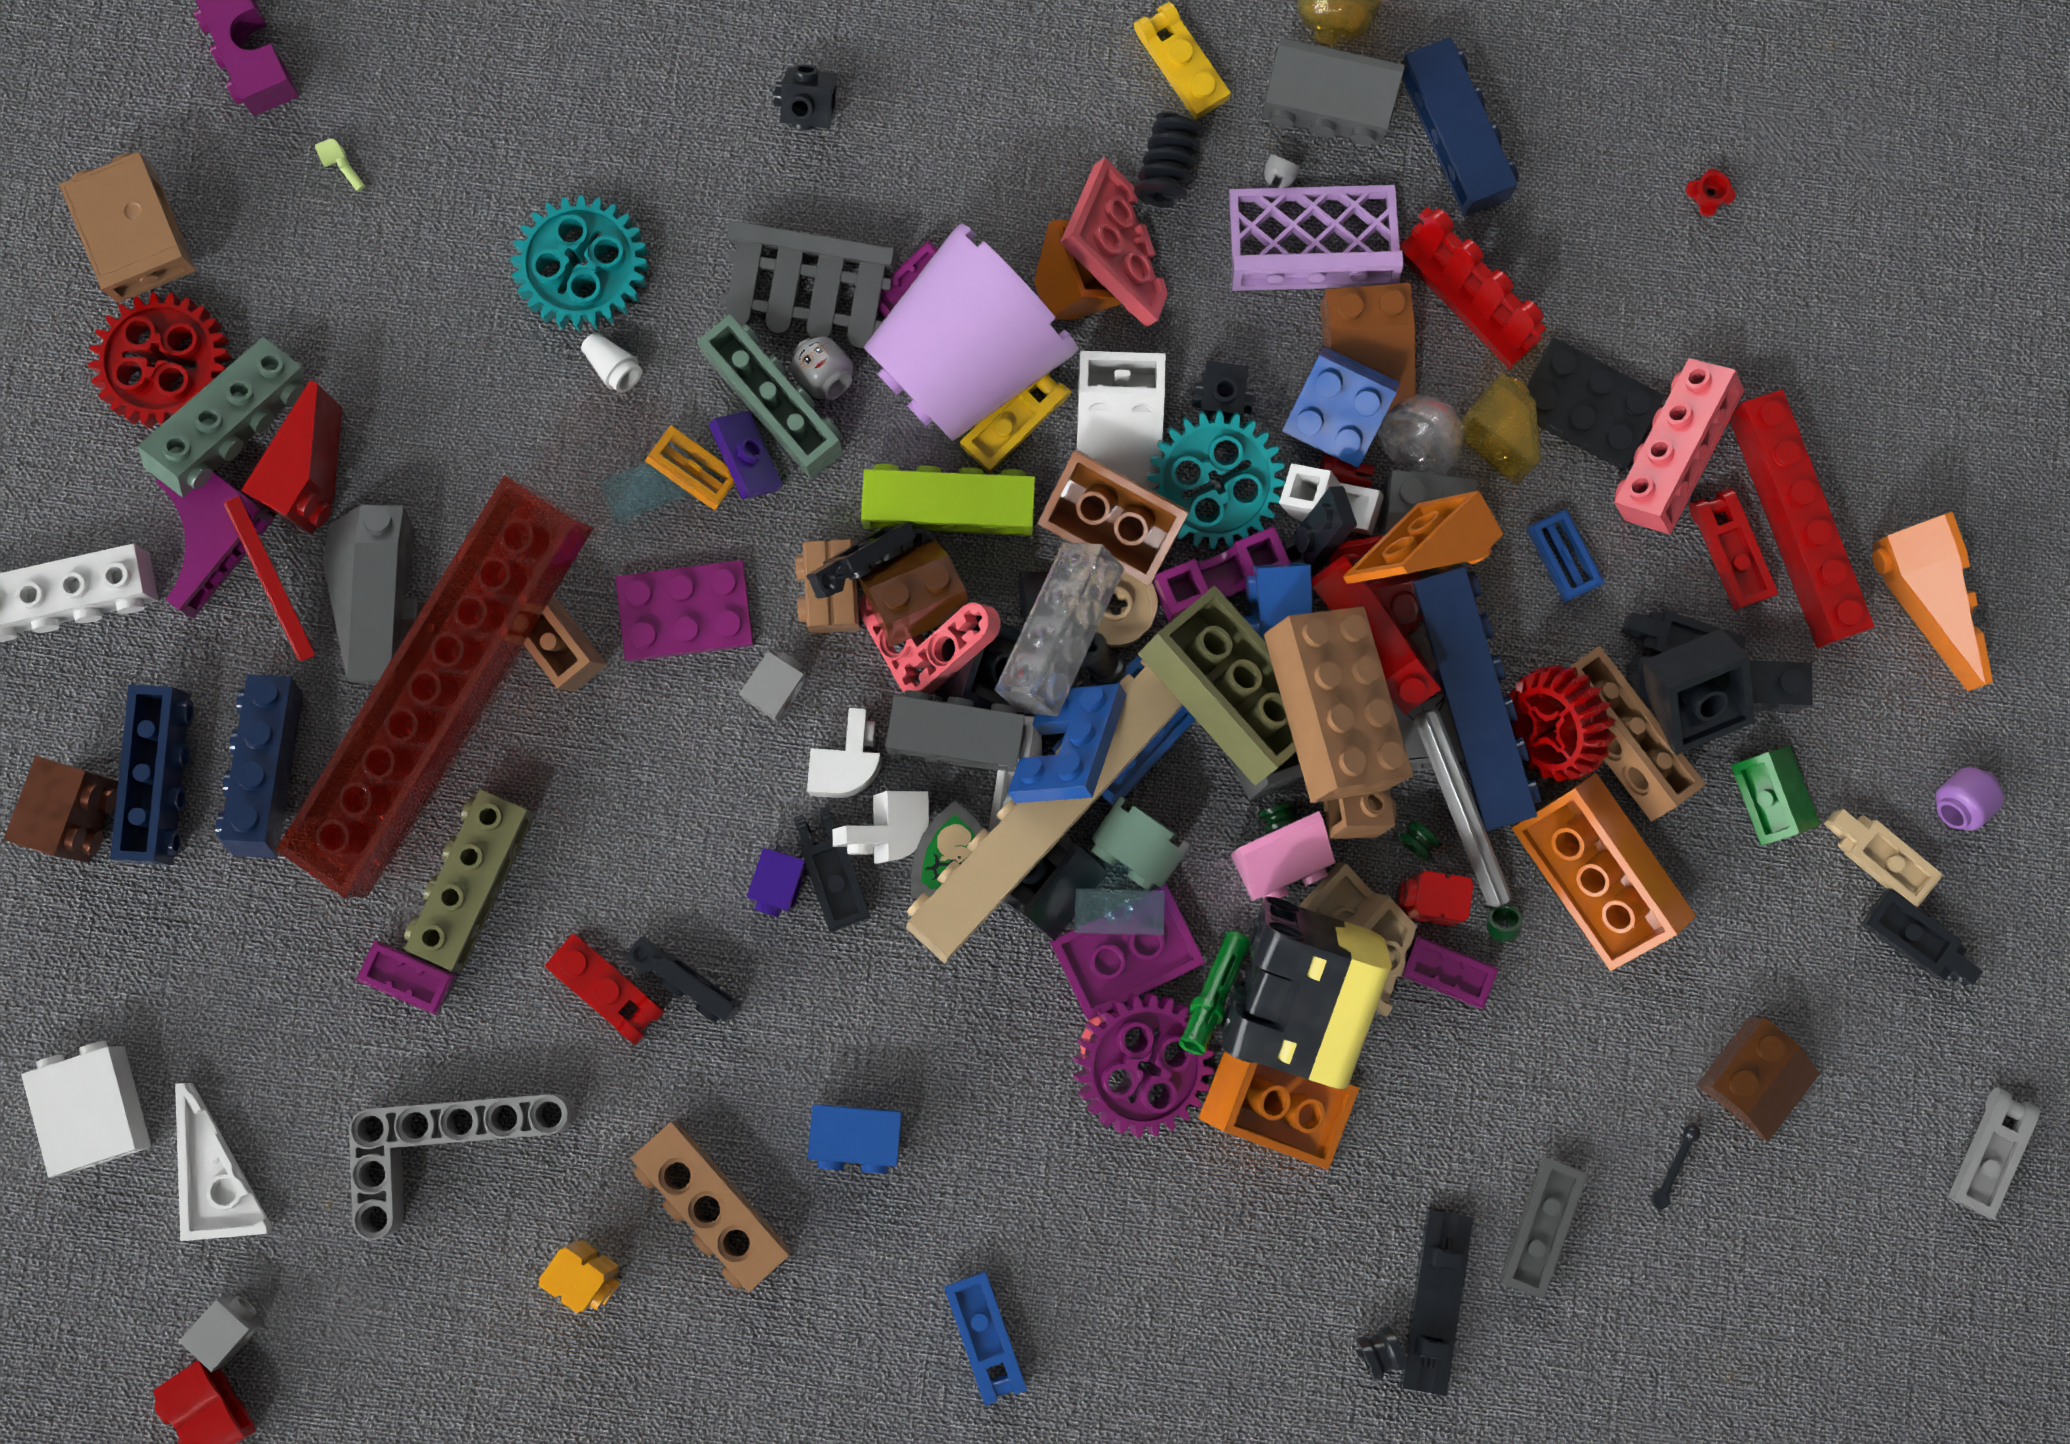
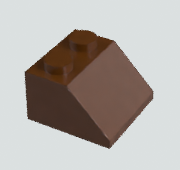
(914, 592)
(1759, 1076)

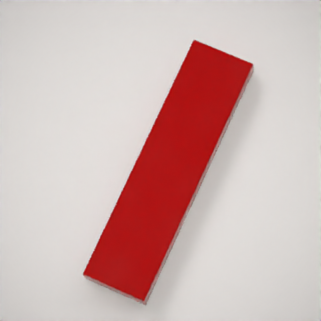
(269, 578)

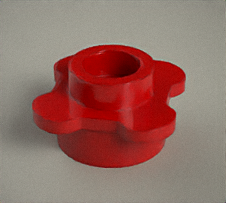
(1719, 184)

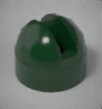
(1513, 923)

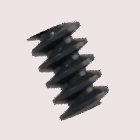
(1167, 159)

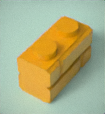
(580, 1277)

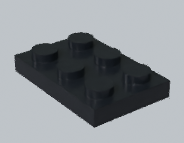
(1591, 404)

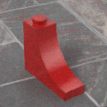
(1402, 663)

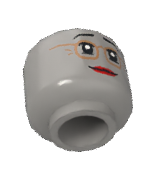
(821, 368)

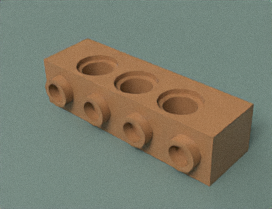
(1640, 751)
(766, 1247)

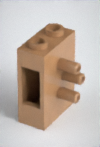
(127, 226)

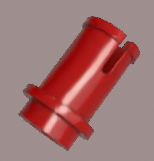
(1346, 472)

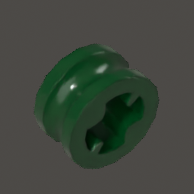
(1279, 816)
(1419, 840)

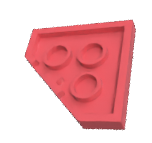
(1113, 243)

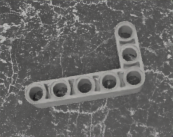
(441, 1130)

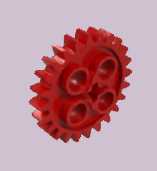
(169, 326)

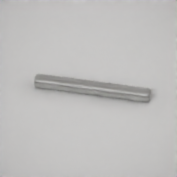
(1462, 807)

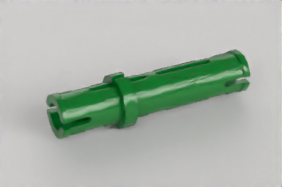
(1209, 1007)

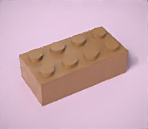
(1337, 704)

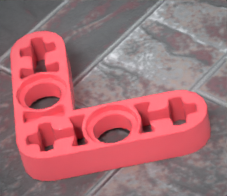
(926, 653)

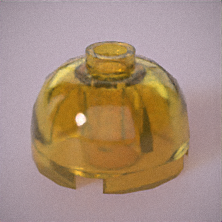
(1338, 18)

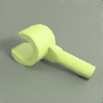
(331, 153)

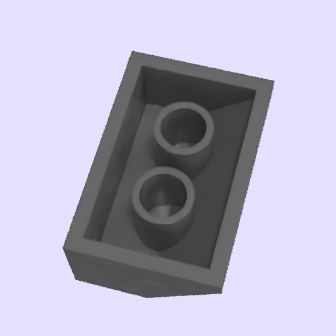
(1331, 92)

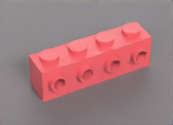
(1678, 445)

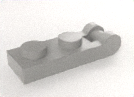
(1994, 1154)

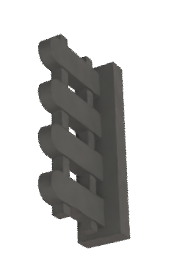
(789, 268)

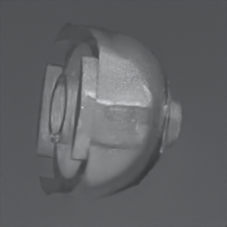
(1423, 434)

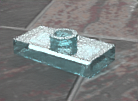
(639, 491)
(1119, 911)

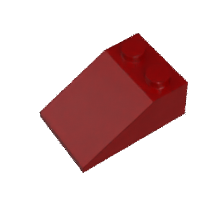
(301, 462)

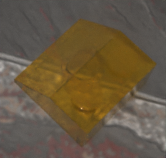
(1505, 428)

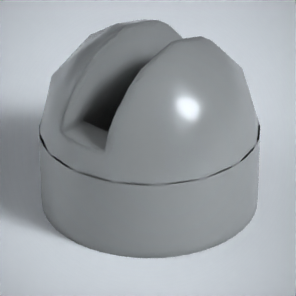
(1280, 168)

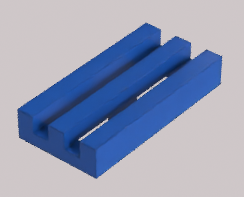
(1551, 563)

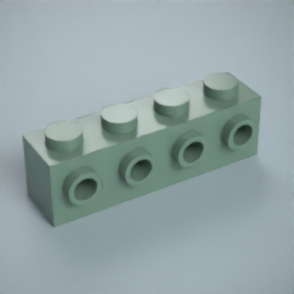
(770, 396)
(222, 417)

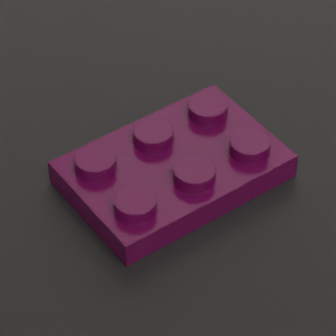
(684, 611)
(1116, 965)

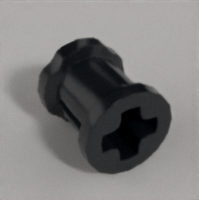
(1102, 664)

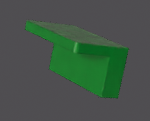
(1775, 795)

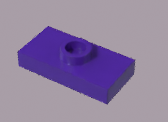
(745, 455)

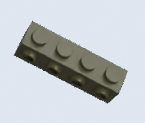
(468, 881)

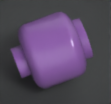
(1969, 799)

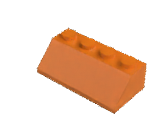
(1604, 872)

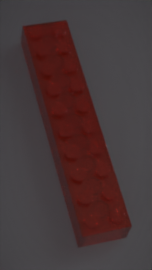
(434, 688)

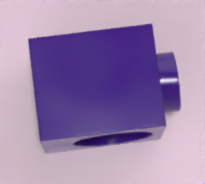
(776, 882)

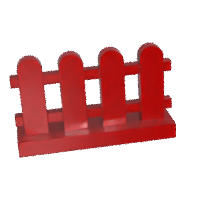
(1471, 289)

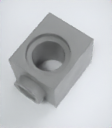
(774, 685)
(221, 1331)

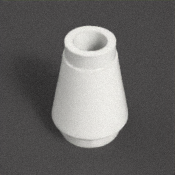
(612, 363)

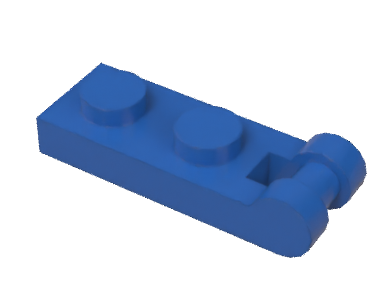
(984, 1336)

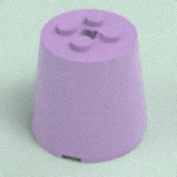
(966, 337)

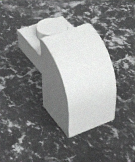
(1307, 486)
(848, 771)
(897, 829)

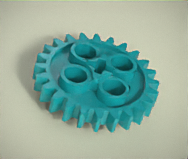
(547, 246)
(1198, 445)

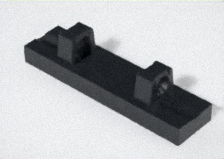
(1436, 1301)

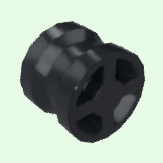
(1381, 1353)

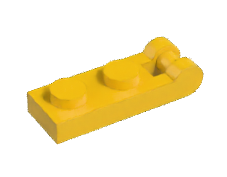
(1182, 61)
(1012, 423)

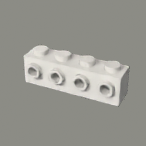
(75, 590)

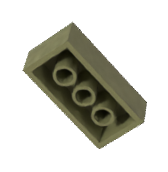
(1225, 682)

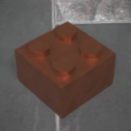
(62, 810)

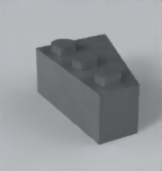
(955, 732)

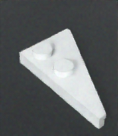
(212, 1188)

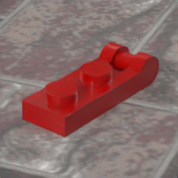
(1733, 549)
(603, 987)

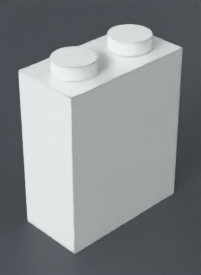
(85, 1108)

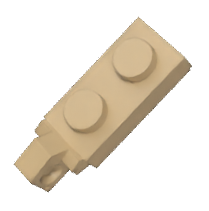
(1884, 856)

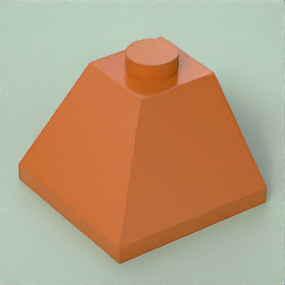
(1065, 283)

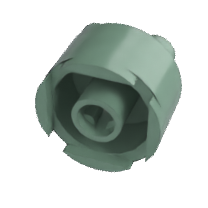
(1139, 844)

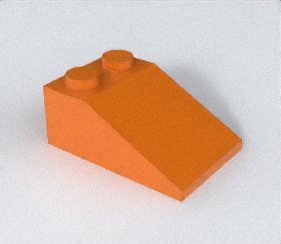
(1432, 537)
(1278, 1110)

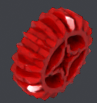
(1562, 722)

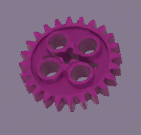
(1108, 1052)

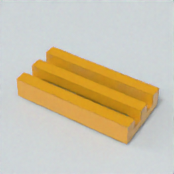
(683, 479)

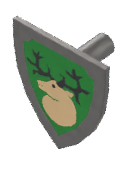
(941, 844)

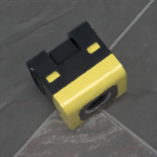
(1306, 994)

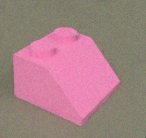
(1285, 857)

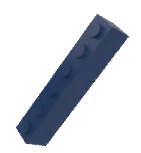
(1475, 697)

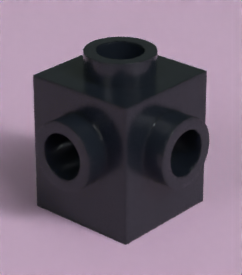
(806, 97)
(1224, 389)

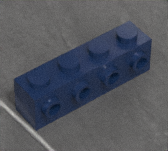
(1458, 126)
(260, 766)
(151, 775)

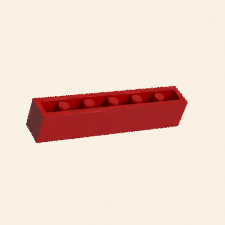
(1800, 519)

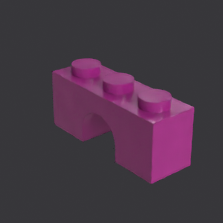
(256, 75)
(1187, 582)

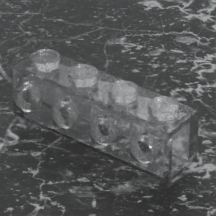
(1060, 628)

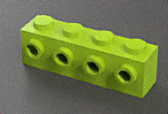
(948, 501)

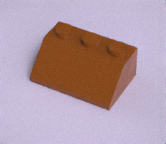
(1113, 510)

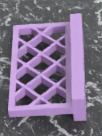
(1321, 268)

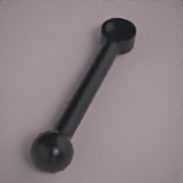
(1660, 1198)

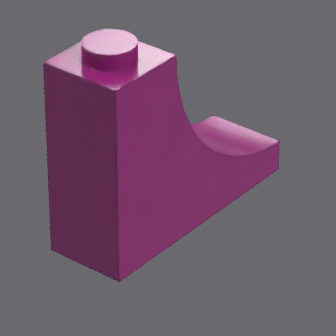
(210, 541)

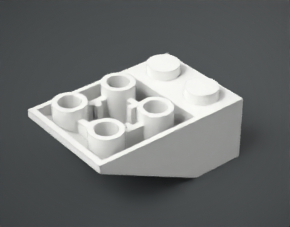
(1121, 410)

